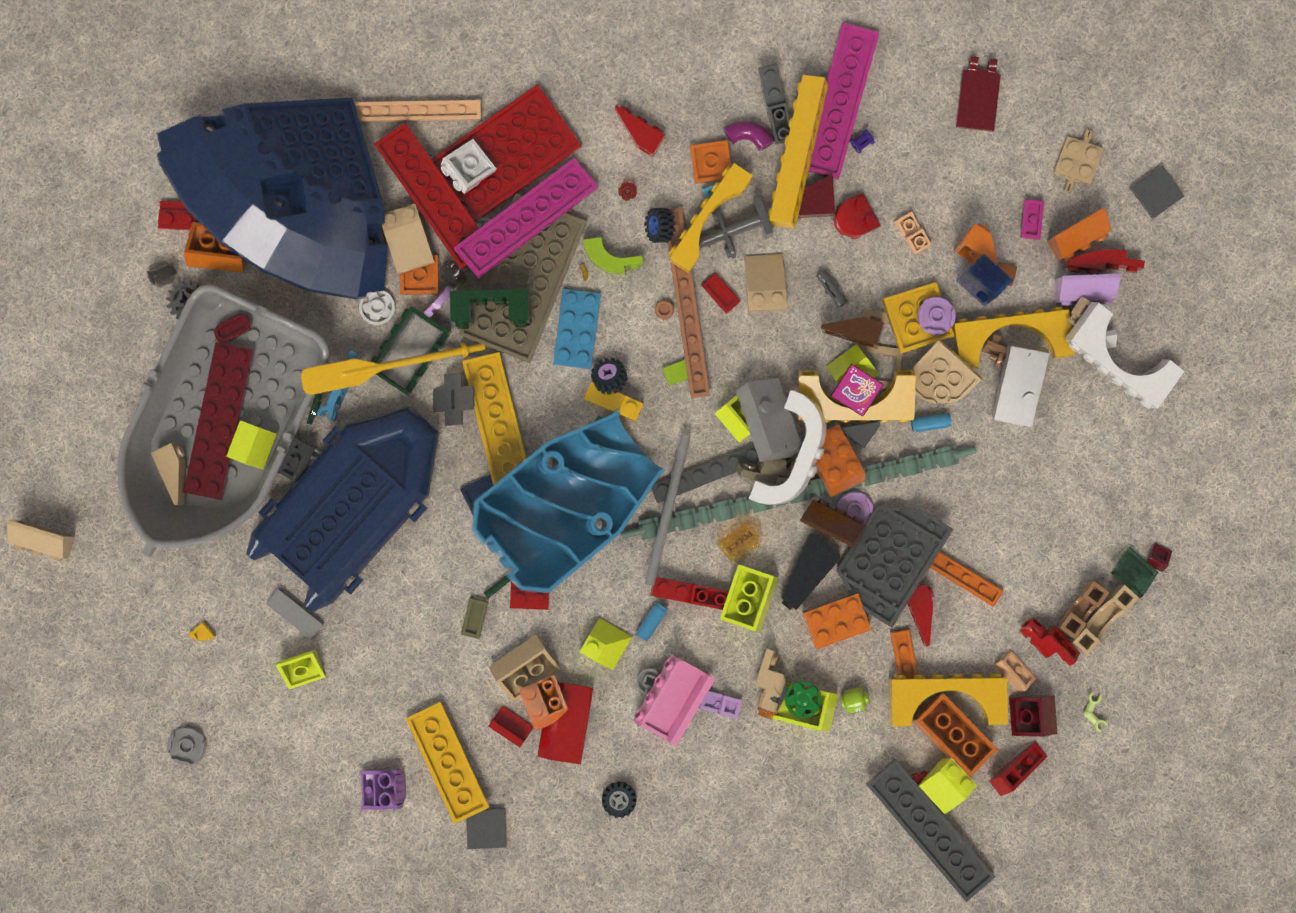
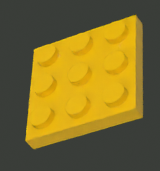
(902, 316)

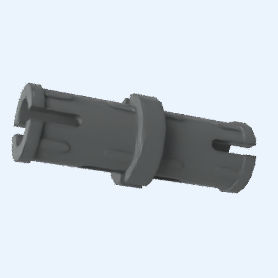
(831, 288)

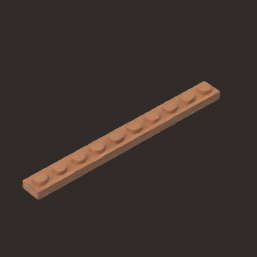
(688, 319)

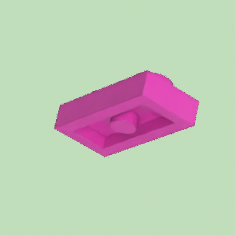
(1032, 219)

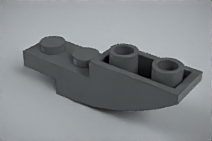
(774, 102)

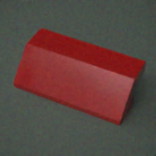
(566, 737)

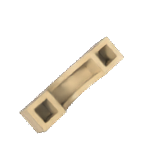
(1113, 606)

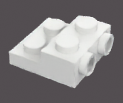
(467, 166)

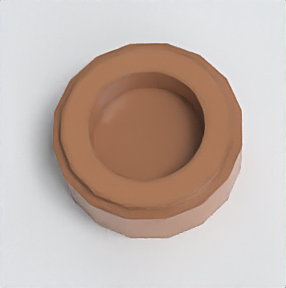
(664, 310)

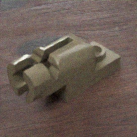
(767, 471)

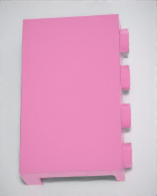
(673, 699)

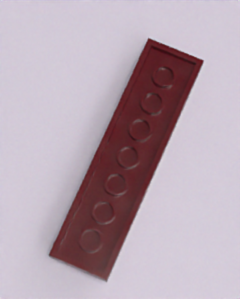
(218, 420)

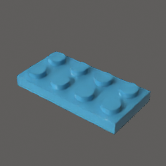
(577, 329)

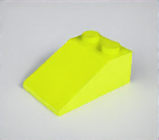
(820, 720)

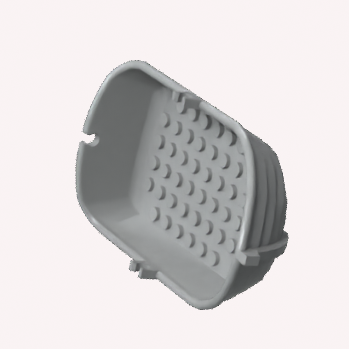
(173, 407)

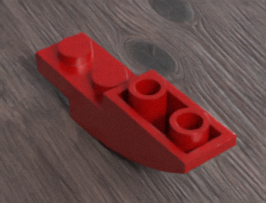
(1095, 262)
(689, 593)

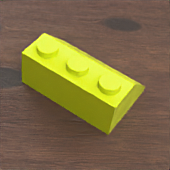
(749, 598)

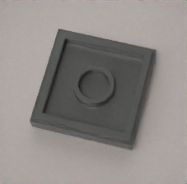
(1157, 192)
(487, 829)

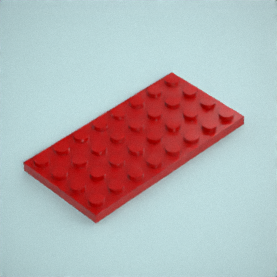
(521, 143)

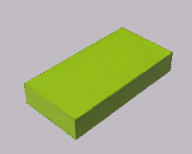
(675, 373)

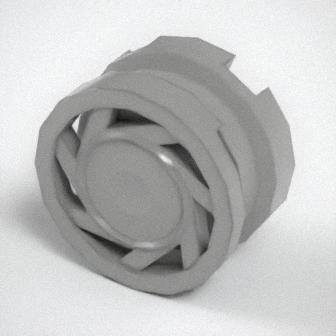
(646, 679)

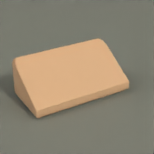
(1015, 672)

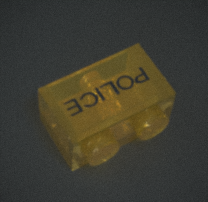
(739, 542)

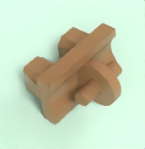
(995, 350)

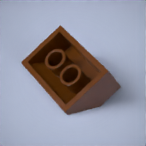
(834, 522)

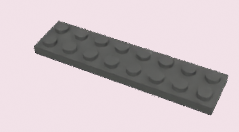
(930, 830)

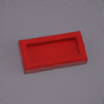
(720, 293)

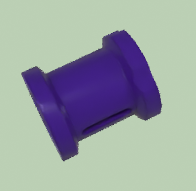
(862, 141)

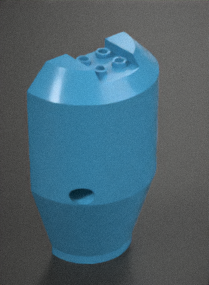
(547, 516)

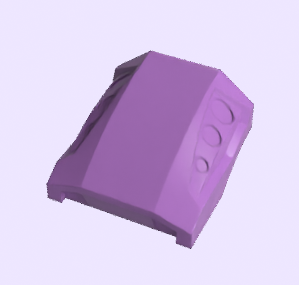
(382, 789)

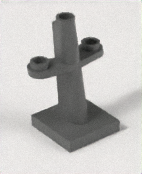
(757, 220)

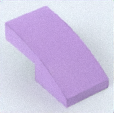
(721, 704)

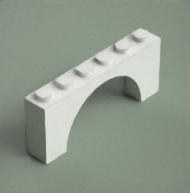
(1090, 339)

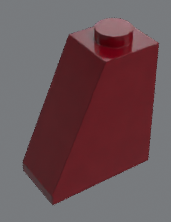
(818, 199)

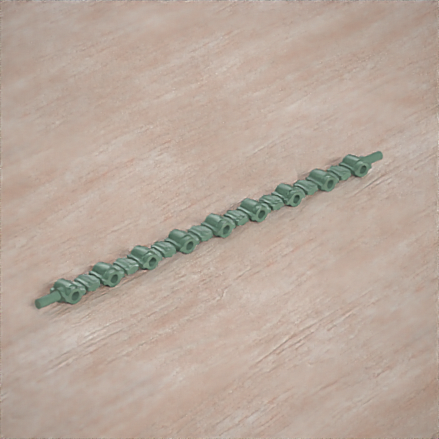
(873, 474)

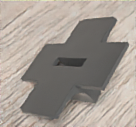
(453, 399)

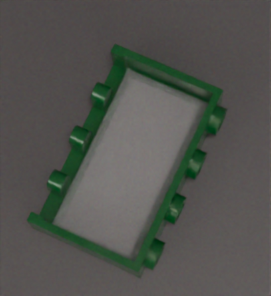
(410, 338)

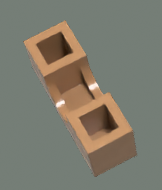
(1075, 617)

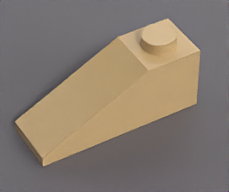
(172, 469)

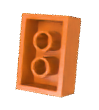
(839, 465)
(836, 621)

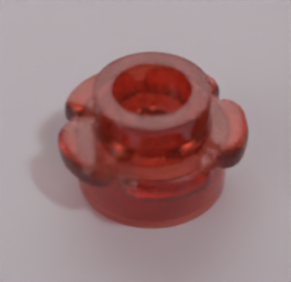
(627, 186)

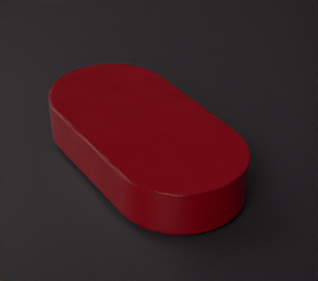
(232, 328)

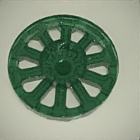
(314, 409)

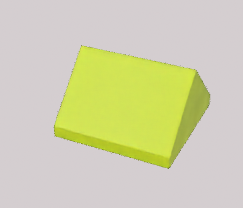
(852, 356)
(251, 445)
(301, 669)

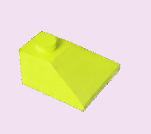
(605, 644)

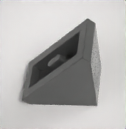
(861, 433)

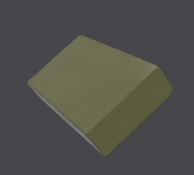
(474, 618)

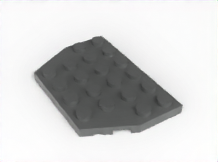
(892, 559)

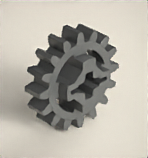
(179, 302)

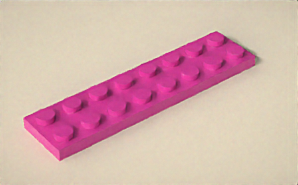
(843, 97)
(526, 218)

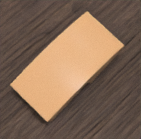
(912, 232)

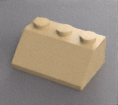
(39, 539)
(524, 667)

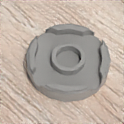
(186, 745)

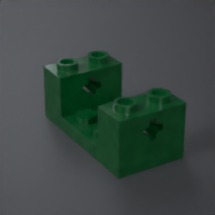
(462, 305)

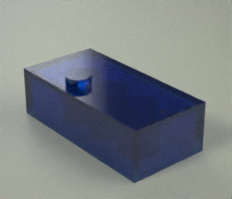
(984, 280)

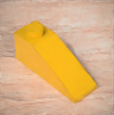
(625, 405)

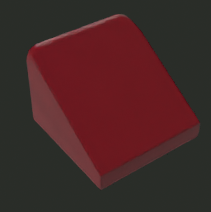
(1159, 557)

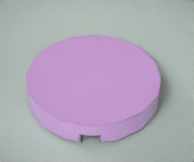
(438, 301)
(936, 315)
(856, 505)

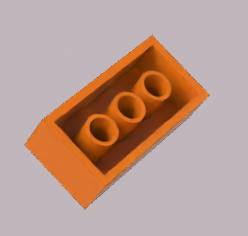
(954, 734)

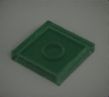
(1134, 572)

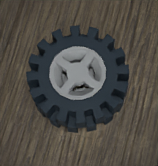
(616, 805)

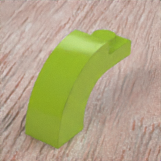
(608, 263)

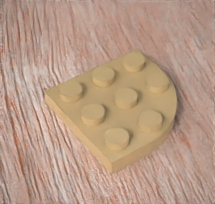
(943, 375)

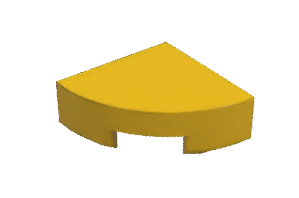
(202, 632)

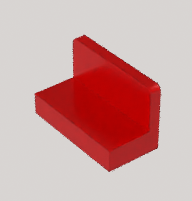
(510, 726)

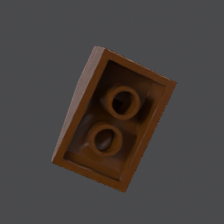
(859, 330)

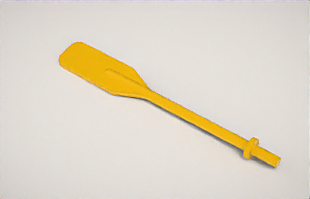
(357, 371)

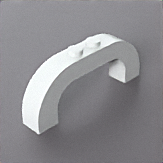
(807, 457)

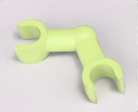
(1088, 713)

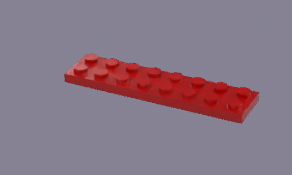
(427, 188)

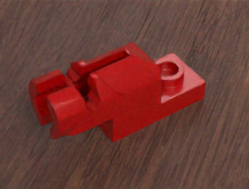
(1049, 641)

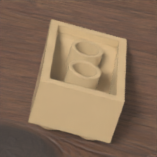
(407, 239)
(765, 283)

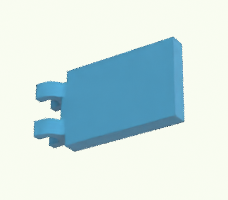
(336, 397)

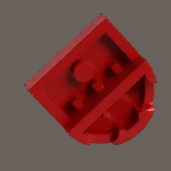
(855, 217)

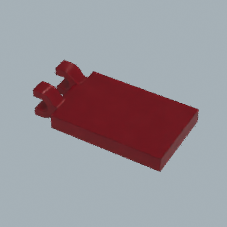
(978, 97)

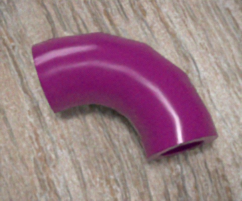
(749, 131)

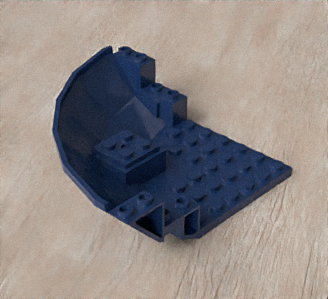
(290, 153)

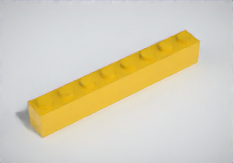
(798, 151)

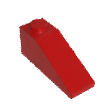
(921, 610)
(1018, 769)

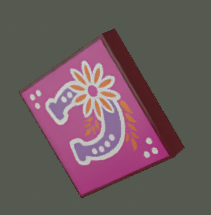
(857, 390)

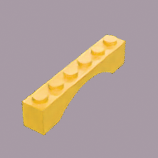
(732, 185)

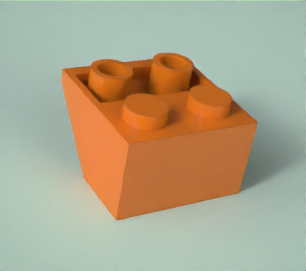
(543, 702)

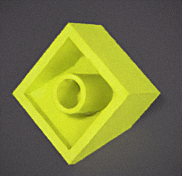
(733, 419)
(947, 785)

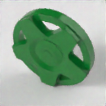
(803, 699)

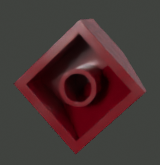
(1033, 715)

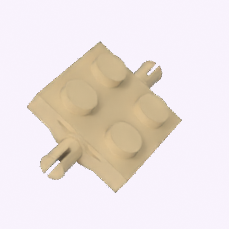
(1078, 161)

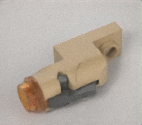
(773, 684)

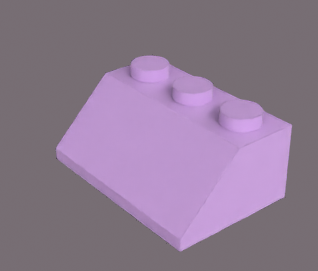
(1095, 288)

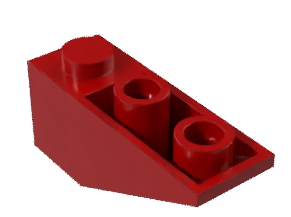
(643, 135)

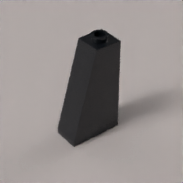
(809, 570)

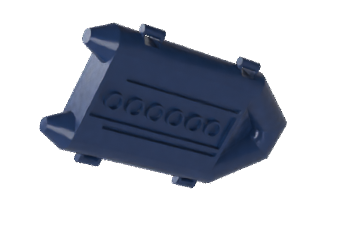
(349, 502)

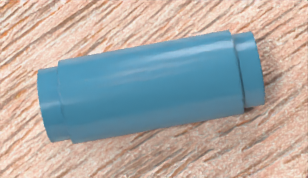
(931, 422)
(651, 621)

